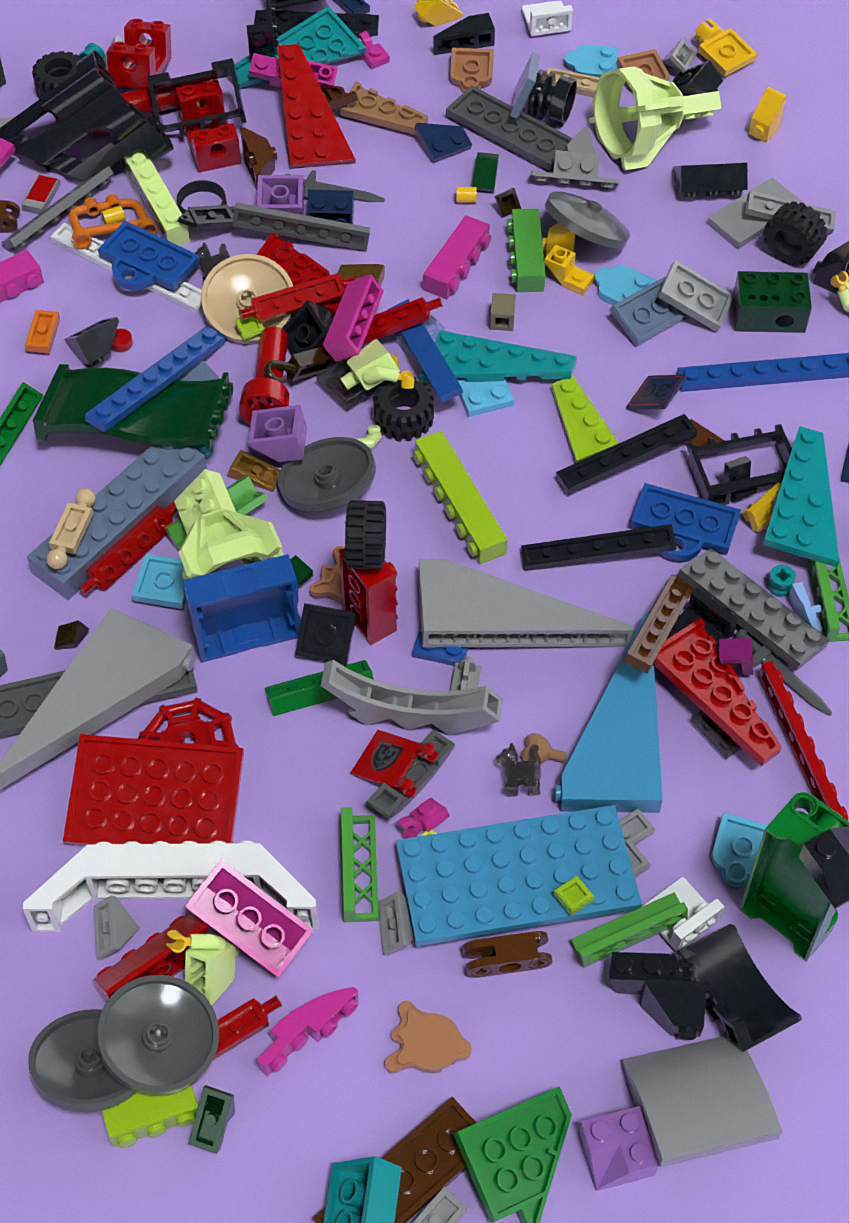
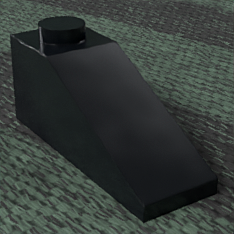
(470, 32)

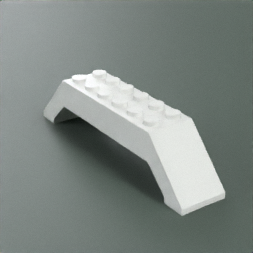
(158, 872)

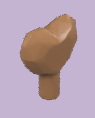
(545, 750)

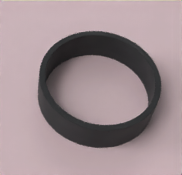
(199, 186)

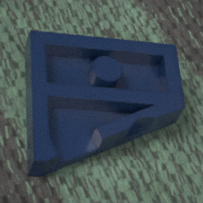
(442, 140)

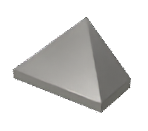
(680, 56)
(395, 923)
(112, 926)

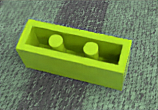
(149, 1116)

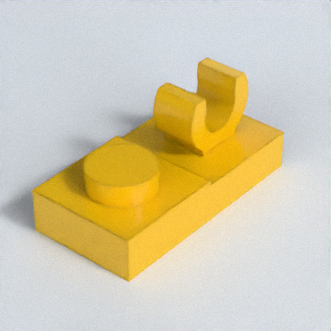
(761, 511)

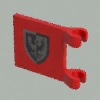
(389, 759)

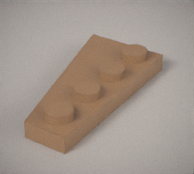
(382, 111)

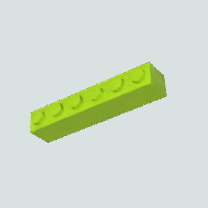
(460, 497)

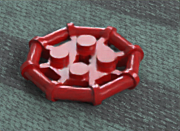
(190, 724)

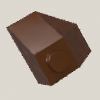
(257, 154)

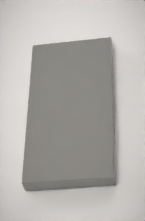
(741, 227)

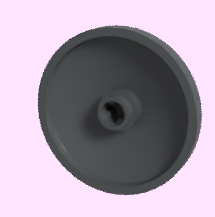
(587, 219)
(328, 475)
(157, 1035)
(69, 1067)

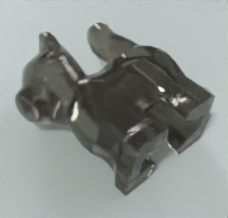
(207, 261)
(520, 773)

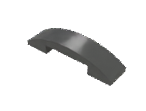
(390, 801)

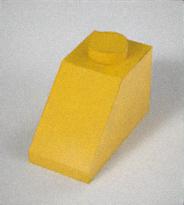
(437, 11)
(767, 115)
(558, 236)

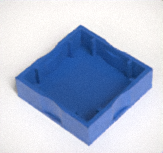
(243, 607)

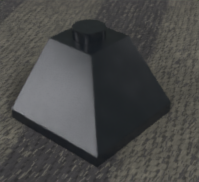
(698, 79)
(830, 266)
(308, 327)
(93, 341)
(828, 863)
(676, 1006)

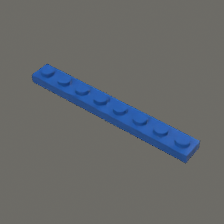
(765, 372)
(154, 379)

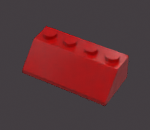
(372, 597)
(150, 958)

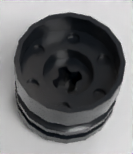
(552, 96)

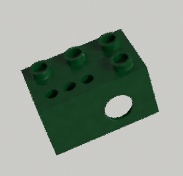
(768, 295)

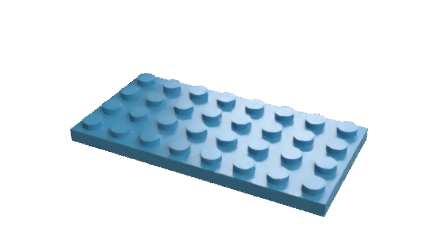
(508, 872)

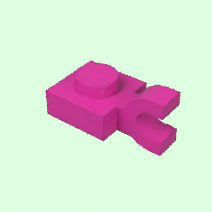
(375, 54)
(425, 816)

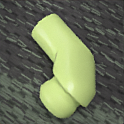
(373, 436)

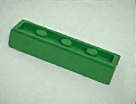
(16, 416)
(306, 690)

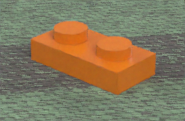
(42, 331)

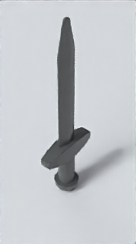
(312, 184)
(764, 654)

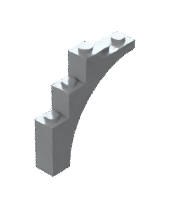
(411, 708)

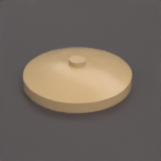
(232, 287)

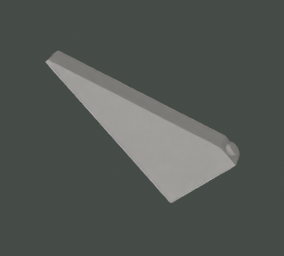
(485, 611)
(109, 676)

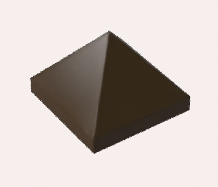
(507, 201)

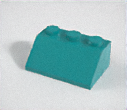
(363, 1191)

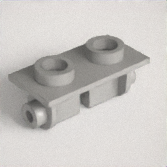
(466, 674)

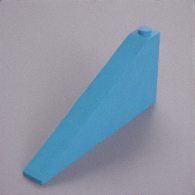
(618, 749)

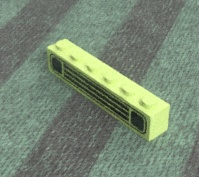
(155, 196)

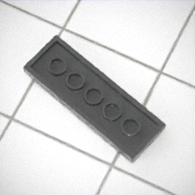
(522, 135)
(756, 608)

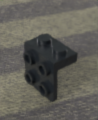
(264, 37)
(719, 620)

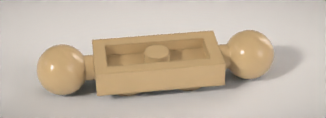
(71, 528)

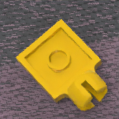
(723, 48)

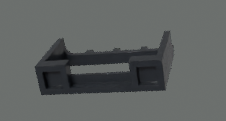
(219, 70)
(722, 492)

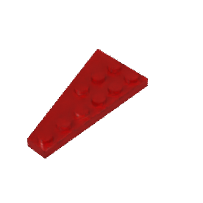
(310, 124)
(297, 265)
(695, 668)

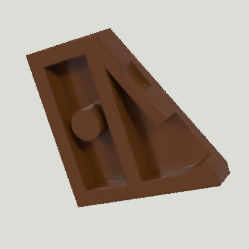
(338, 98)

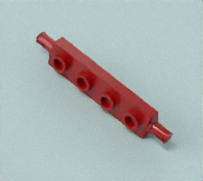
(292, 298)
(400, 318)
(129, 549)
(244, 1023)

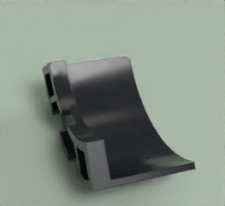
(737, 989)

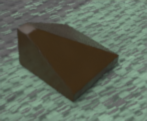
(70, 634)

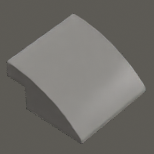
(701, 1100)

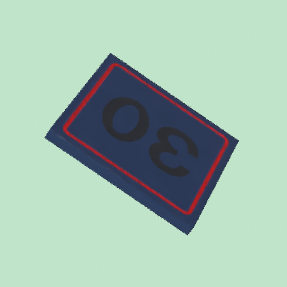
(656, 392)

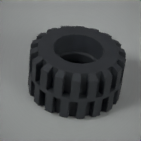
(53, 70)
(795, 233)
(403, 423)
(365, 534)

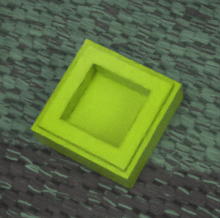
(249, 328)
(574, 895)

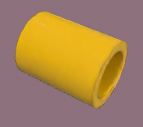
(466, 194)
(113, 215)

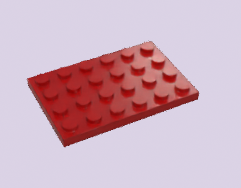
(152, 792)

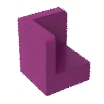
(737, 651)

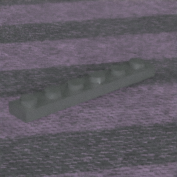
(51, 214)
(301, 226)

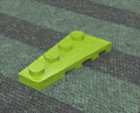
(581, 420)

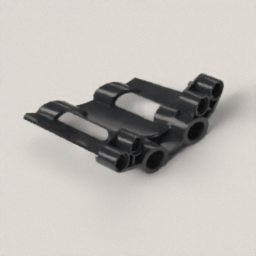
(80, 106)

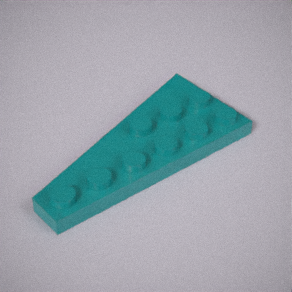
(322, 39)
(493, 360)
(803, 509)

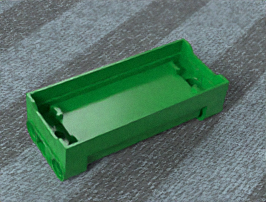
(780, 884)

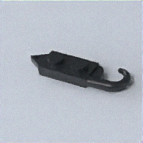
(208, 217)

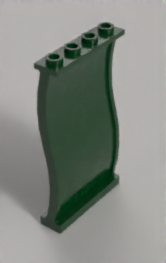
(176, 416)

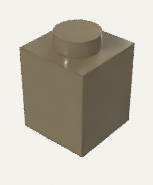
(502, 311)

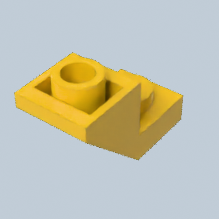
(562, 265)

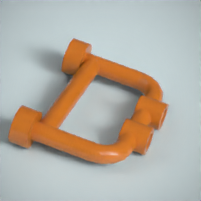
(82, 236)

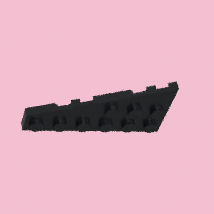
(289, 19)

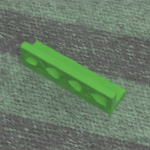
(243, 497)
(825, 597)
(348, 862)
(629, 929)

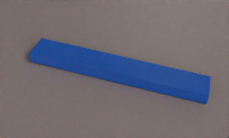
(431, 361)

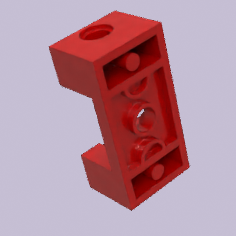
(137, 56)
(218, 143)

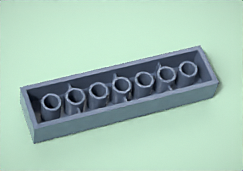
(149, 481)

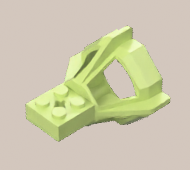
(658, 113)
(217, 531)

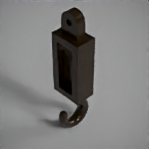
(301, 365)

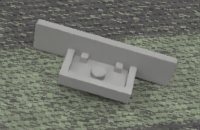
(576, 167)

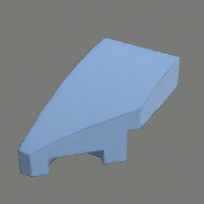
(801, 605)

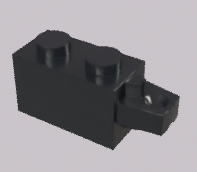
(632, 970)

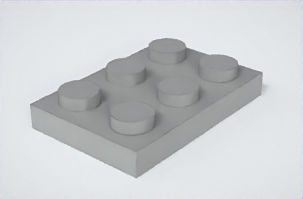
(695, 295)

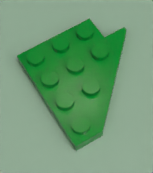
(517, 1155)

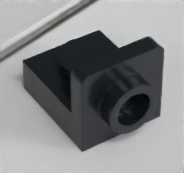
(737, 470)

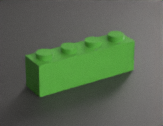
(527, 250)

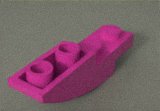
(269, 69)
(313, 1018)

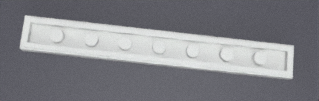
(184, 295)

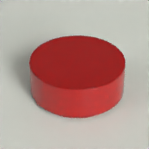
(122, 340)

